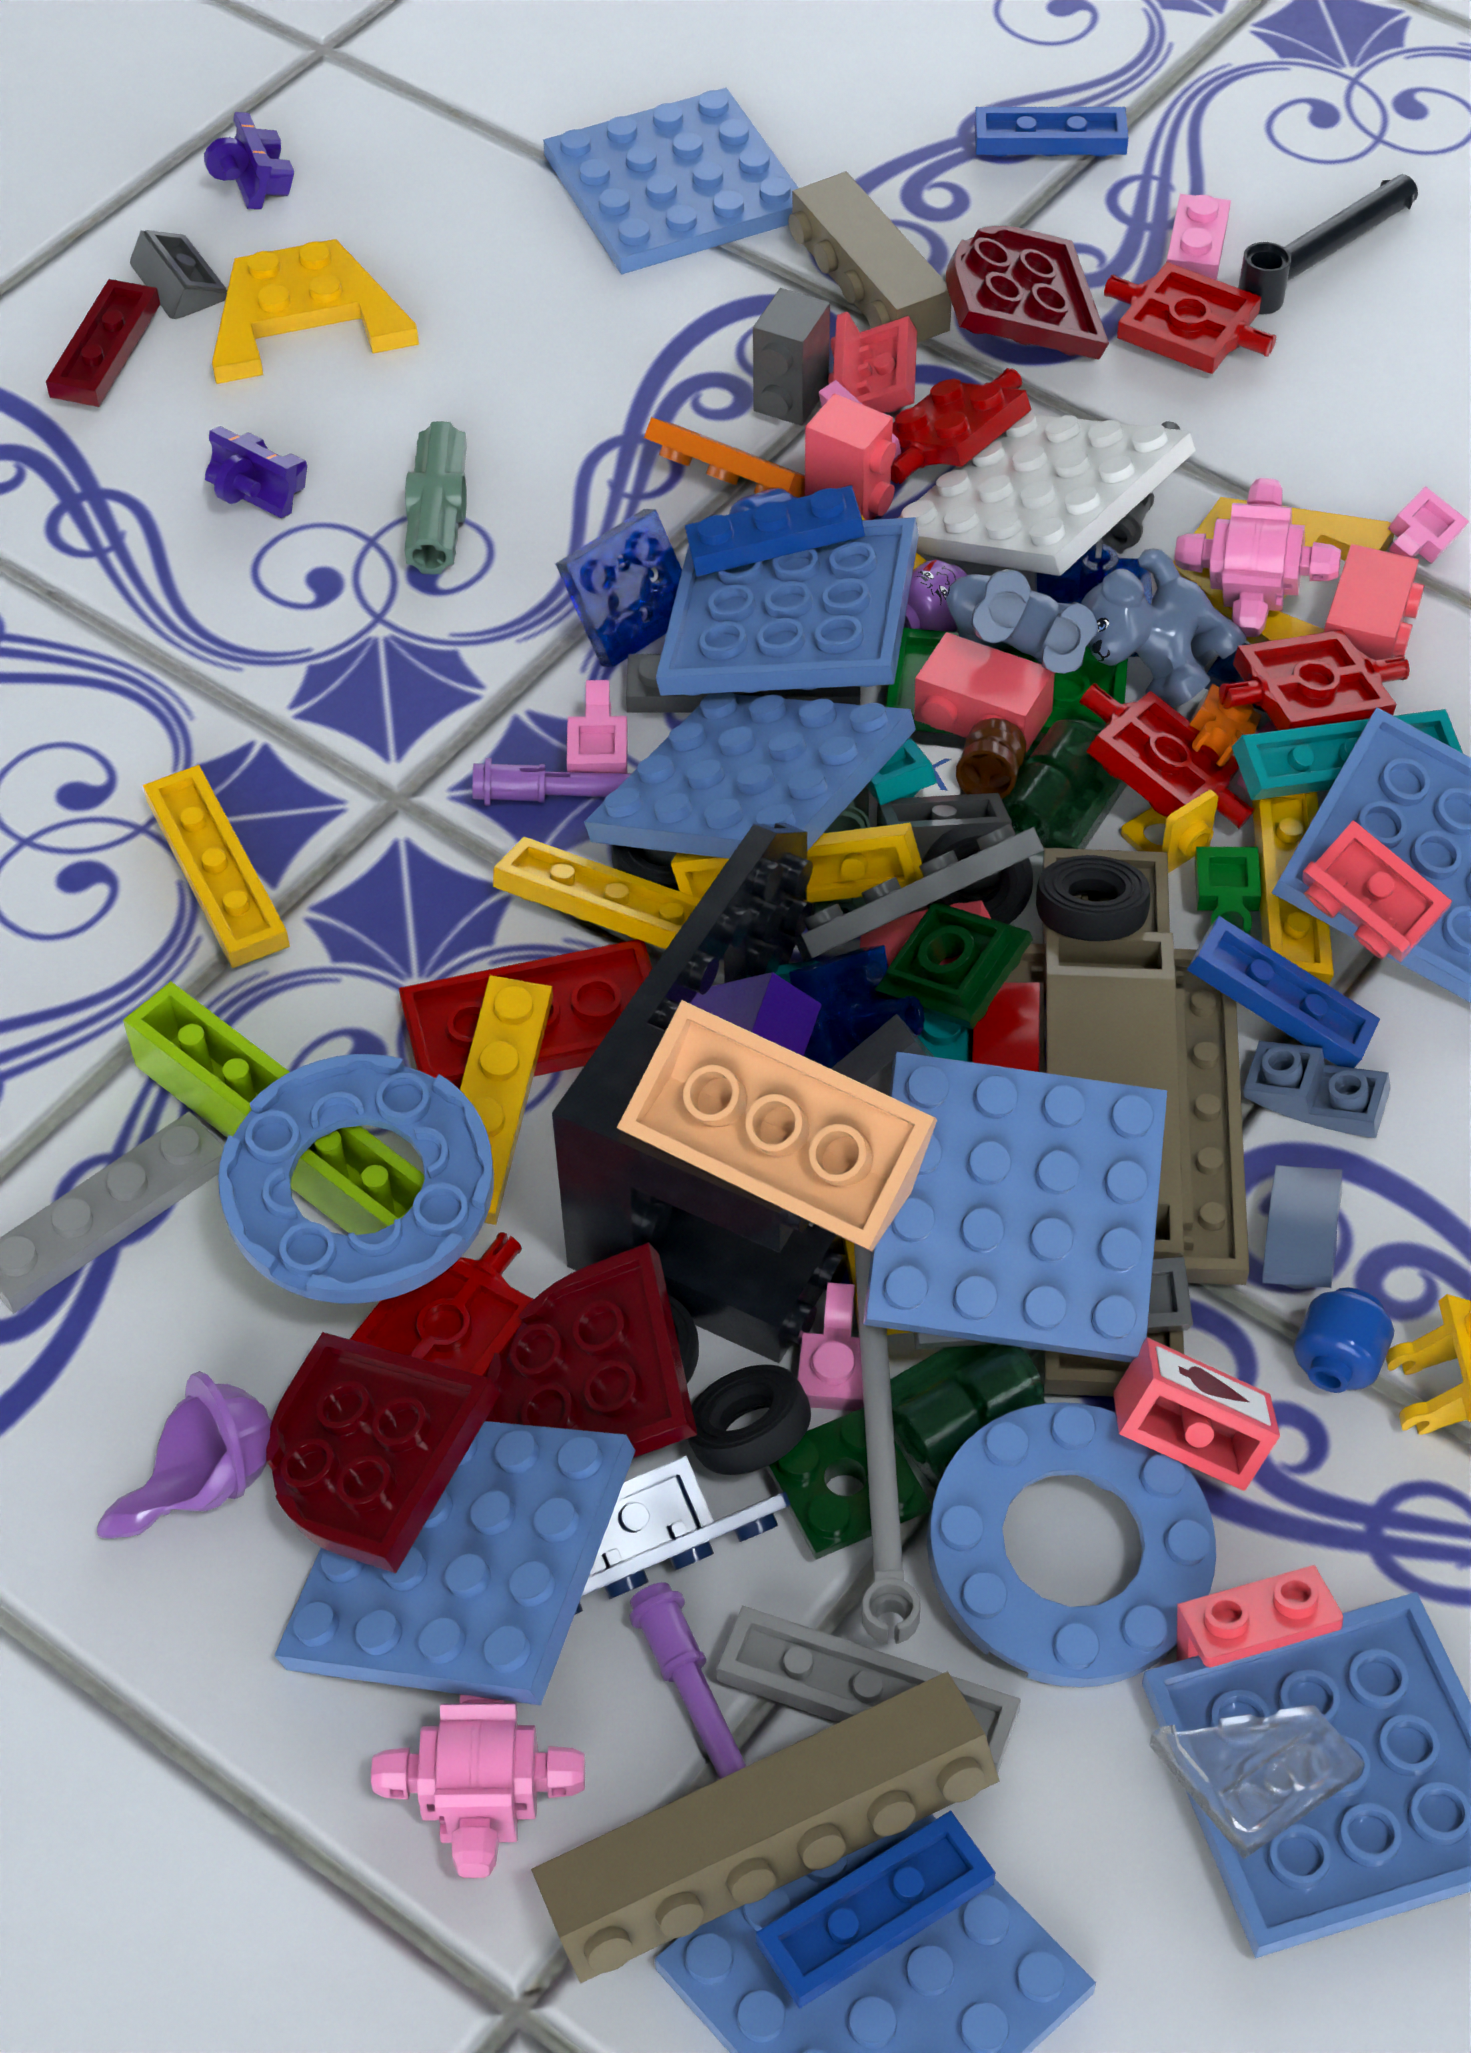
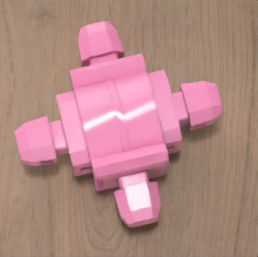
(1257, 556)
(478, 1778)

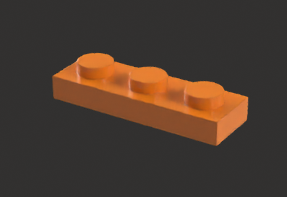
(723, 460)

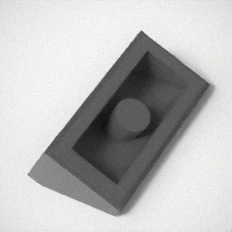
(178, 273)

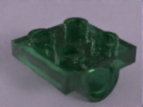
(1062, 788)
(954, 1396)

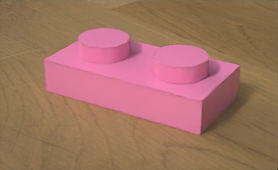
(1199, 234)

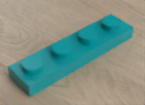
(1314, 755)

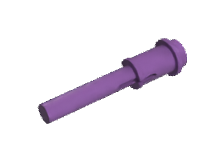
(533, 782)
(680, 1660)

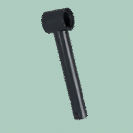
(1270, 266)

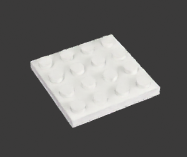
(1045, 491)

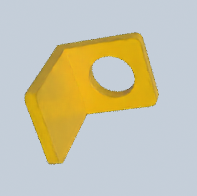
(1184, 829)

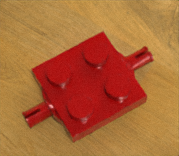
(1189, 317)
(956, 422)
(1312, 680)
(1154, 755)
(456, 1316)

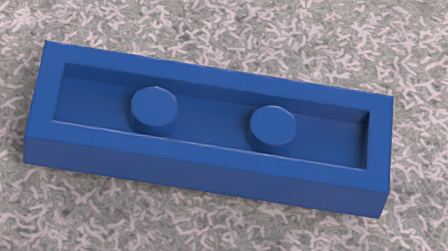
(1051, 131)
(774, 530)
(1283, 994)
(875, 1909)

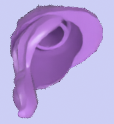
(205, 1454)

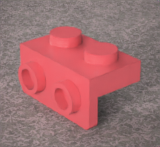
(876, 363)
(1374, 892)
(1256, 1617)

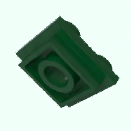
(965, 986)
(831, 1451)

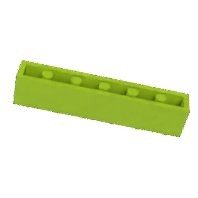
(219, 1074)

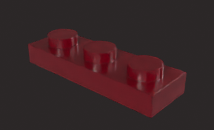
(103, 343)

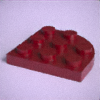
(1025, 291)
(599, 1357)
(371, 1445)

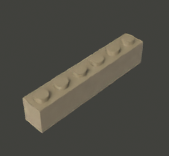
(765, 1826)

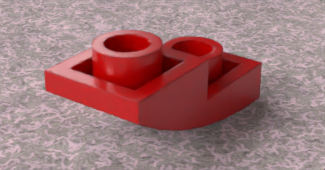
(1010, 1028)

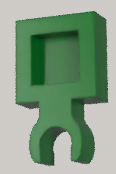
(1228, 883)

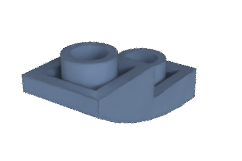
(1302, 1087)
(1302, 1227)

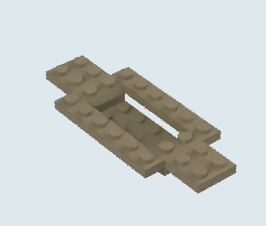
(1144, 1020)

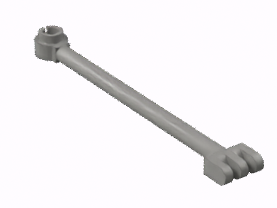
(889, 1589)

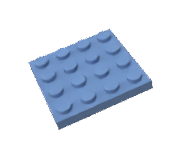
(673, 179)
(794, 618)
(750, 765)
(1418, 805)
(1024, 1211)
(484, 1583)
(1390, 1834)
(962, 1985)

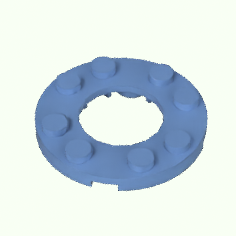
(337, 1095)
(1009, 1618)

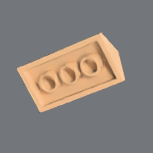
(779, 1126)

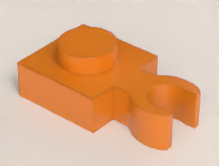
(1221, 726)

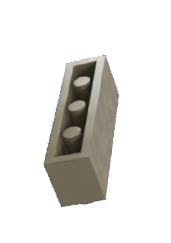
(868, 256)

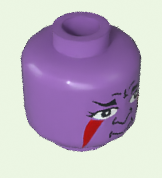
(927, 596)

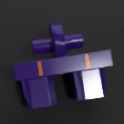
(251, 161)
(249, 471)

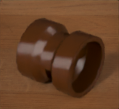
(991, 758)

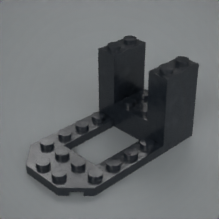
(722, 1251)

